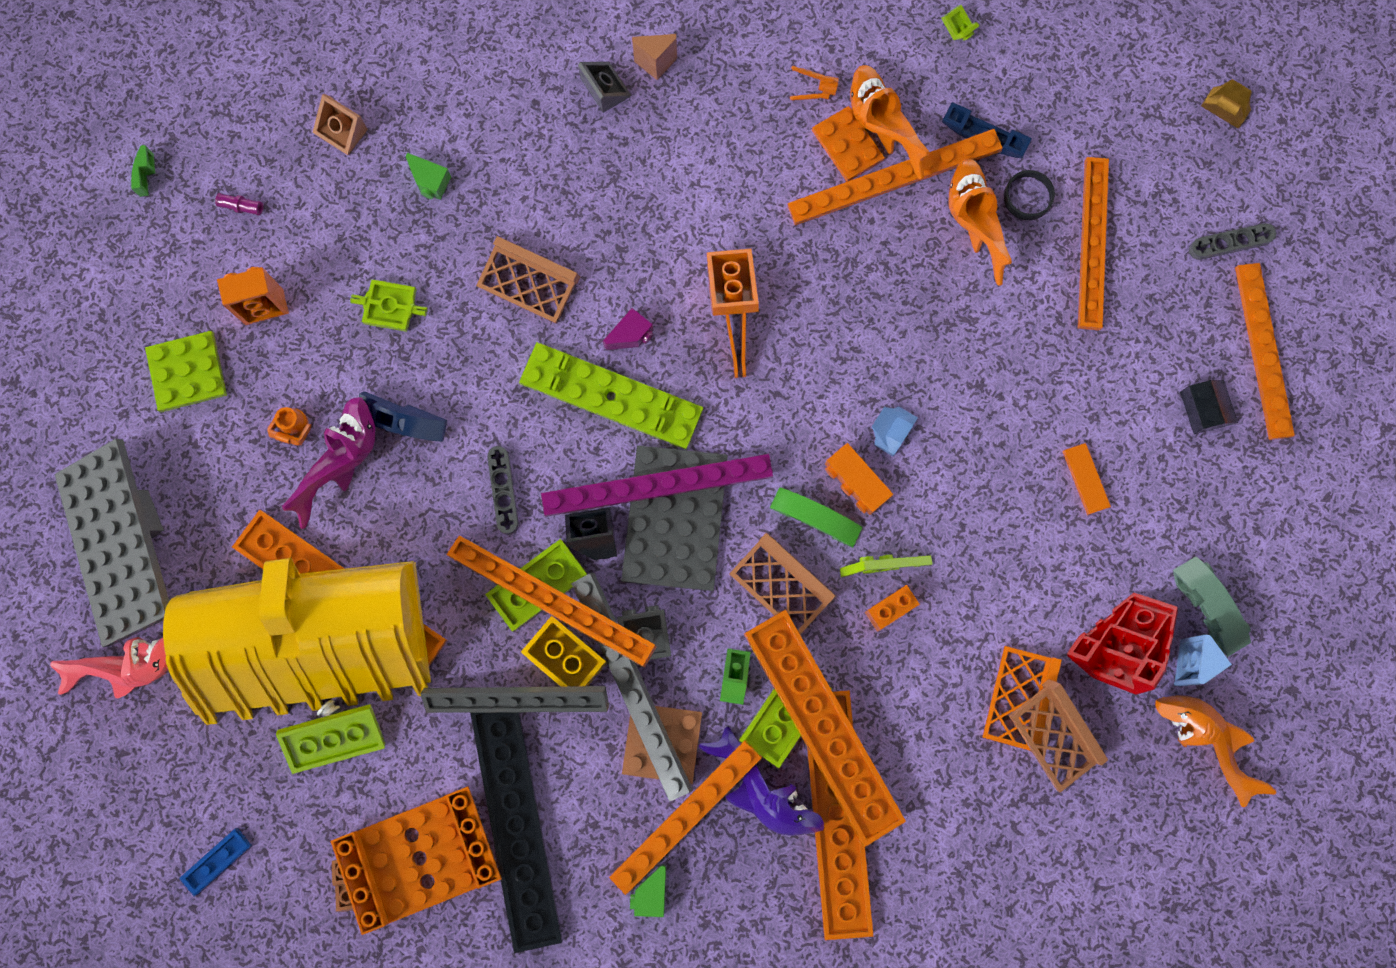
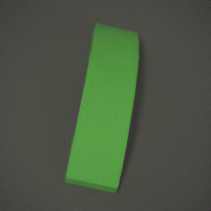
(816, 516)

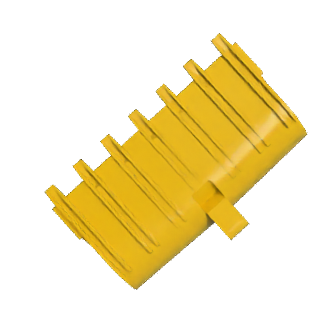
(297, 639)

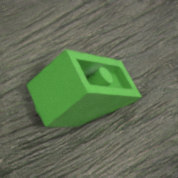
(429, 177)
(735, 676)
(650, 895)

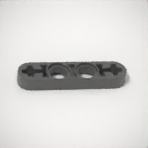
(1232, 242)
(501, 490)

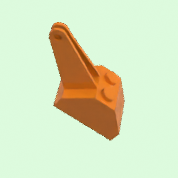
(733, 292)

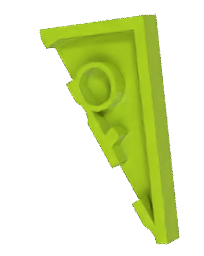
(885, 563)

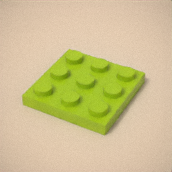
(185, 371)

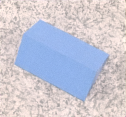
(1199, 661)

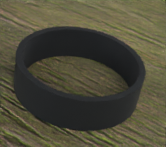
(1033, 174)

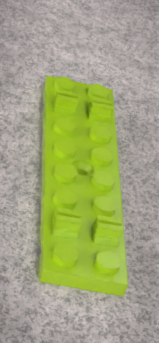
(588, 386)

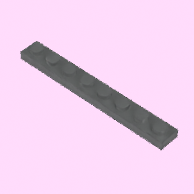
(515, 699)

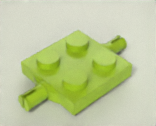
(389, 305)

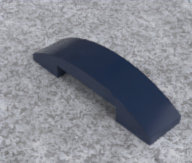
(964, 124)

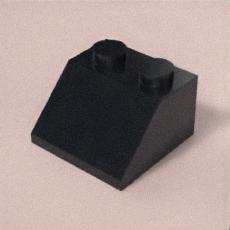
(1208, 406)

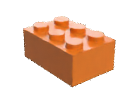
(252, 295)

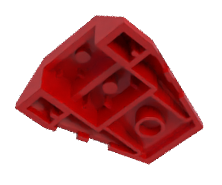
(1129, 645)

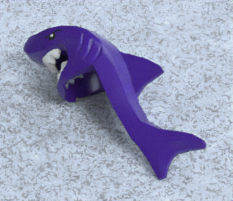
(768, 806)

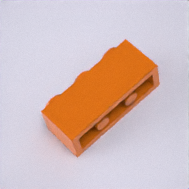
(857, 479)

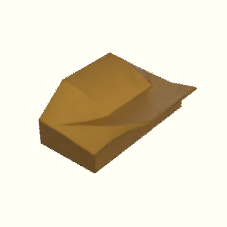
(1229, 102)

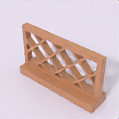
(533, 261)
(792, 566)
(1076, 728)

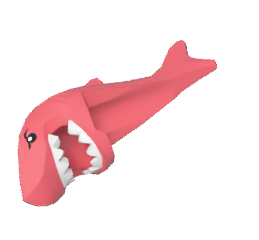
(121, 671)

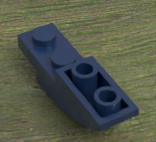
(404, 420)

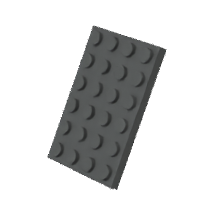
(673, 536)

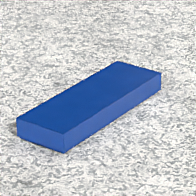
(215, 862)

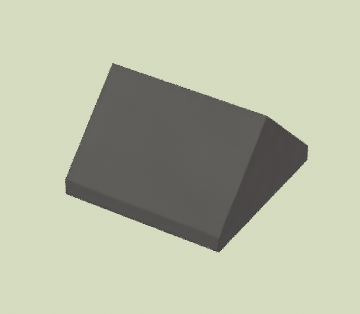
(603, 84)

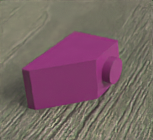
(629, 332)

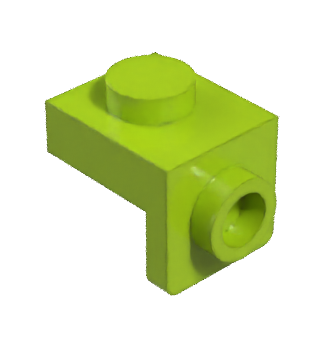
(959, 24)

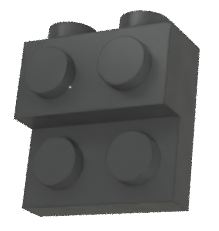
(650, 626)

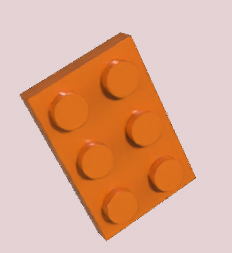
(848, 144)

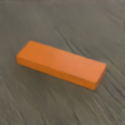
(1086, 479)

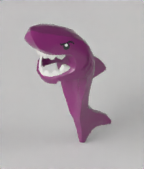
(346, 450)

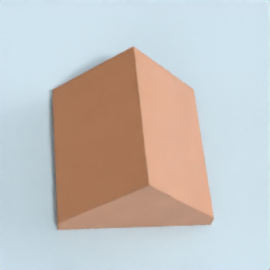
(655, 53)
(338, 125)

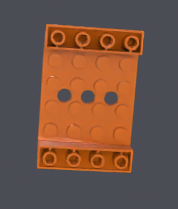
(381, 866)

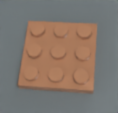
(683, 731)

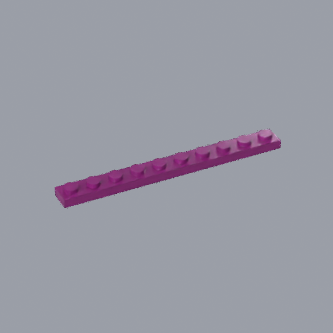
(656, 485)

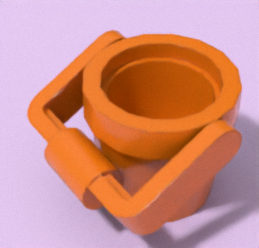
(291, 424)

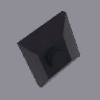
(591, 533)

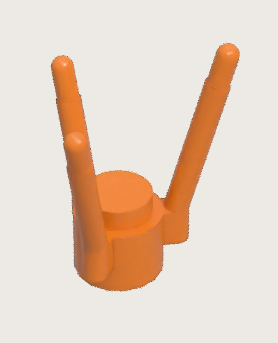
(827, 85)

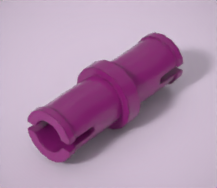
(239, 204)

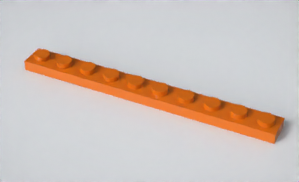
(892, 178)
(552, 601)

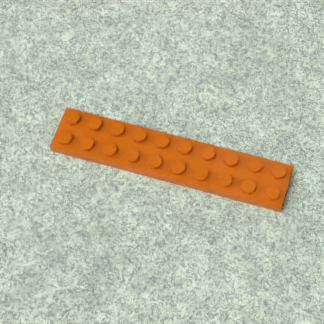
(270, 540)
(824, 728)
(839, 858)

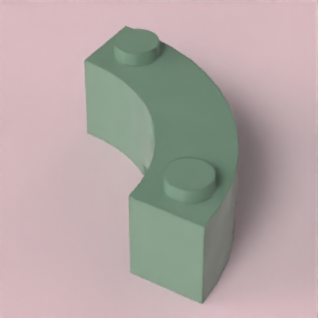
(1223, 616)

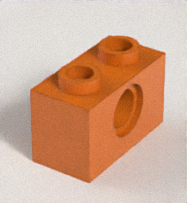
(892, 608)

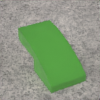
(142, 166)

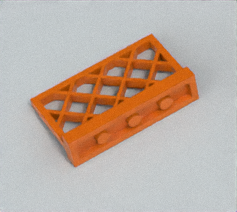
(1050, 671)

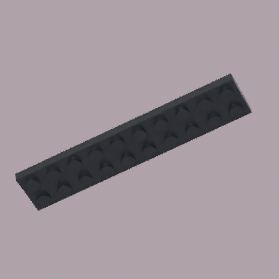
(516, 830)

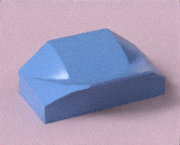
(892, 428)

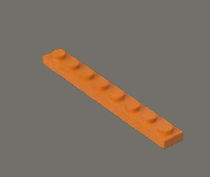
(1093, 243)
(1264, 351)
(685, 817)

